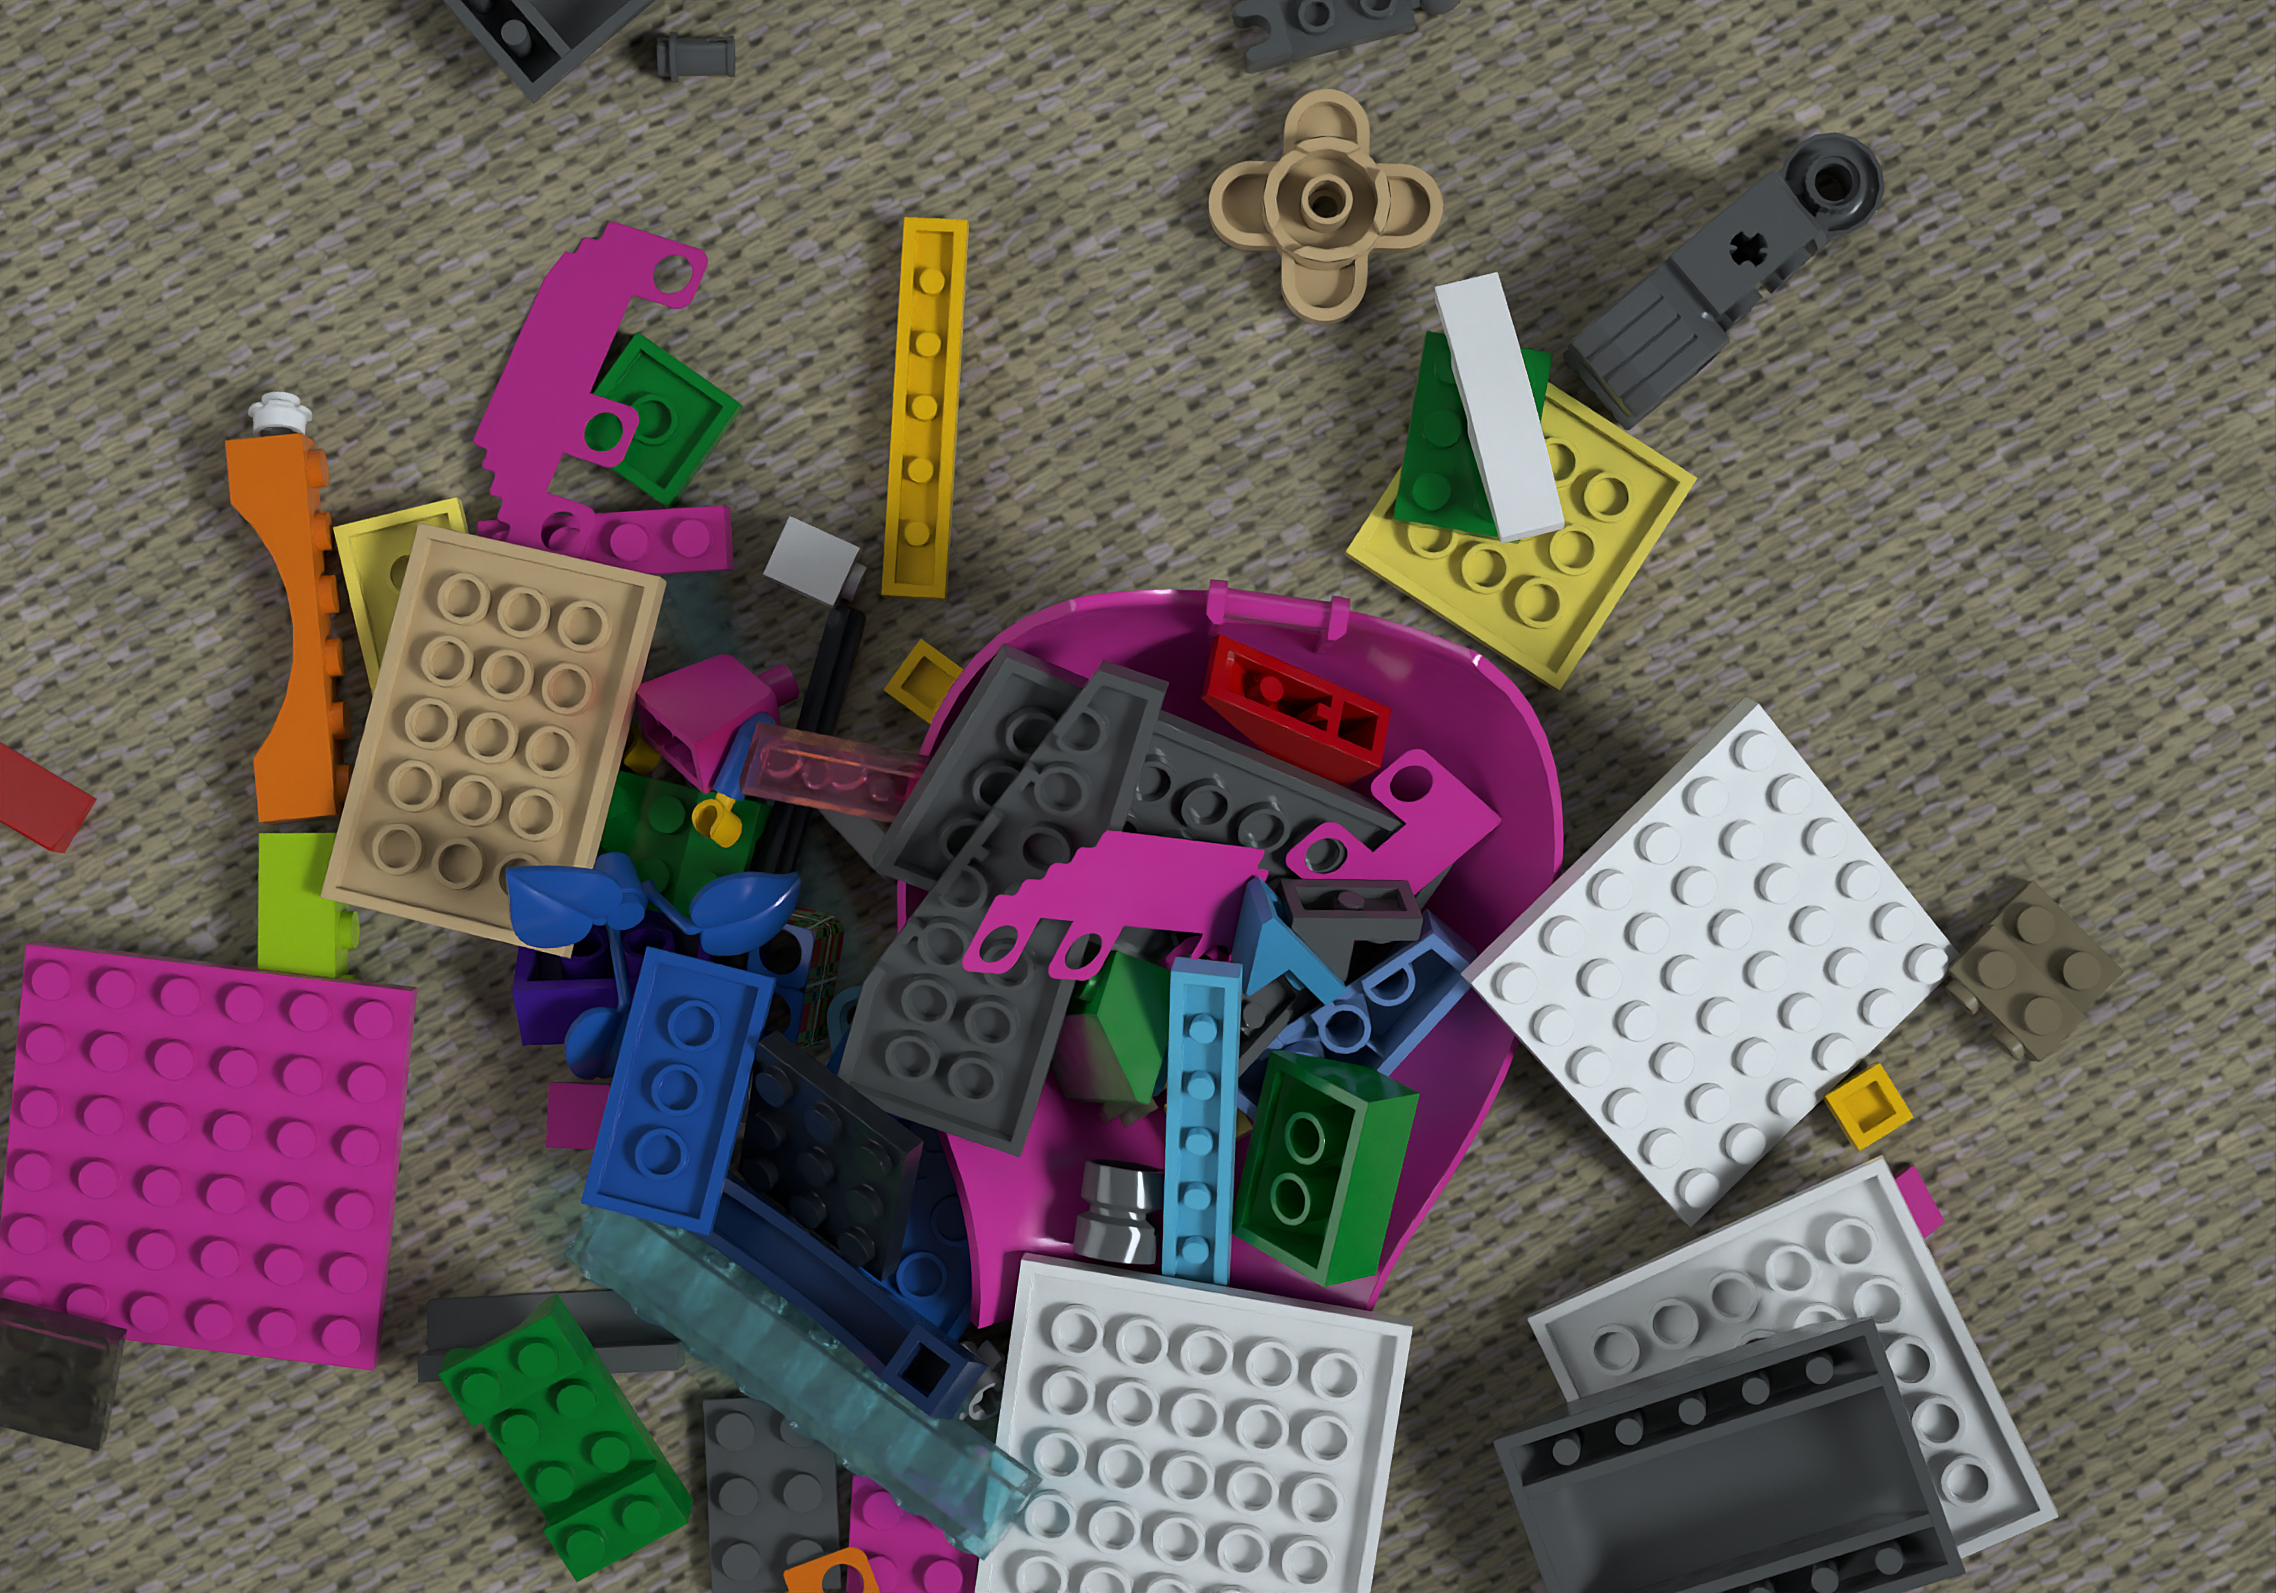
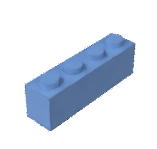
(1380, 1012)

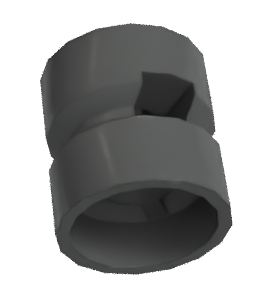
(1120, 1211)

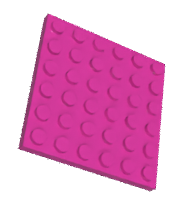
(206, 1152)

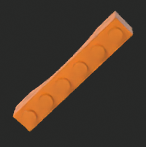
(301, 761)

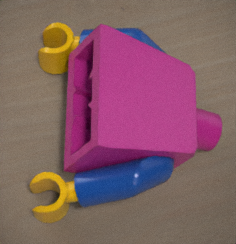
(704, 727)

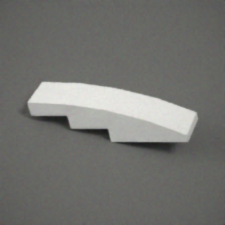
(1499, 408)

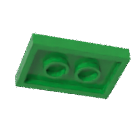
(1439, 470)

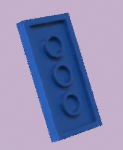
(678, 1090)

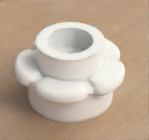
(279, 415)

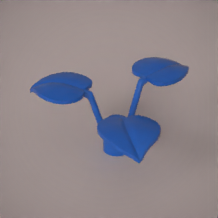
(562, 902)

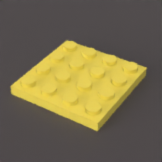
(1551, 590)

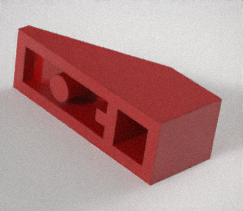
(1295, 713)

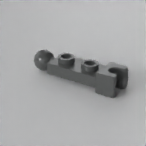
(1322, 26)

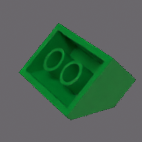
(1114, 1032)
(1323, 1166)

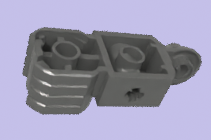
(1682, 309)

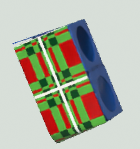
(808, 1010)

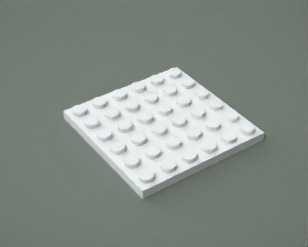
(1714, 963)
(1804, 1261)
(1193, 1436)

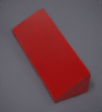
(40, 802)

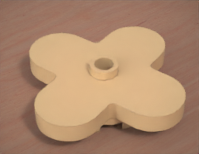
(1327, 159)

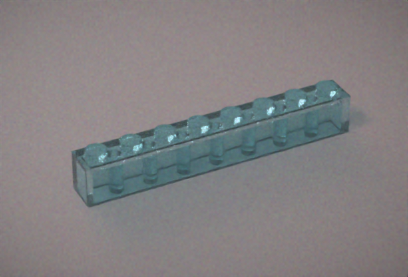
(808, 1376)

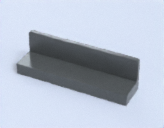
(605, 1317)

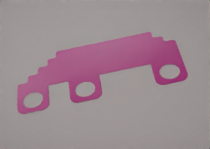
(549, 376)
(1131, 884)

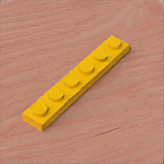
(925, 409)

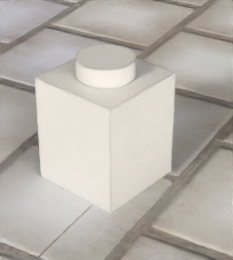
(816, 564)

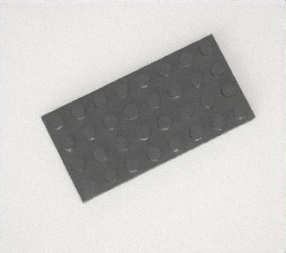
(1189, 789)

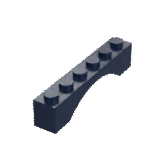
(844, 1300)

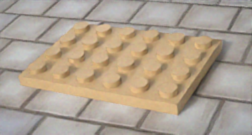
(491, 729)

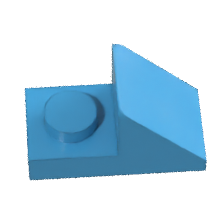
(1272, 948)

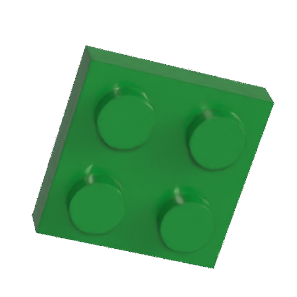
(678, 419)

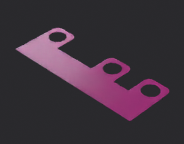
(1435, 835)

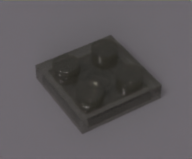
(57, 1374)

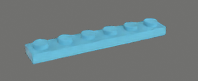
(1201, 1119)

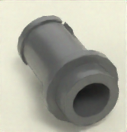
(695, 56)

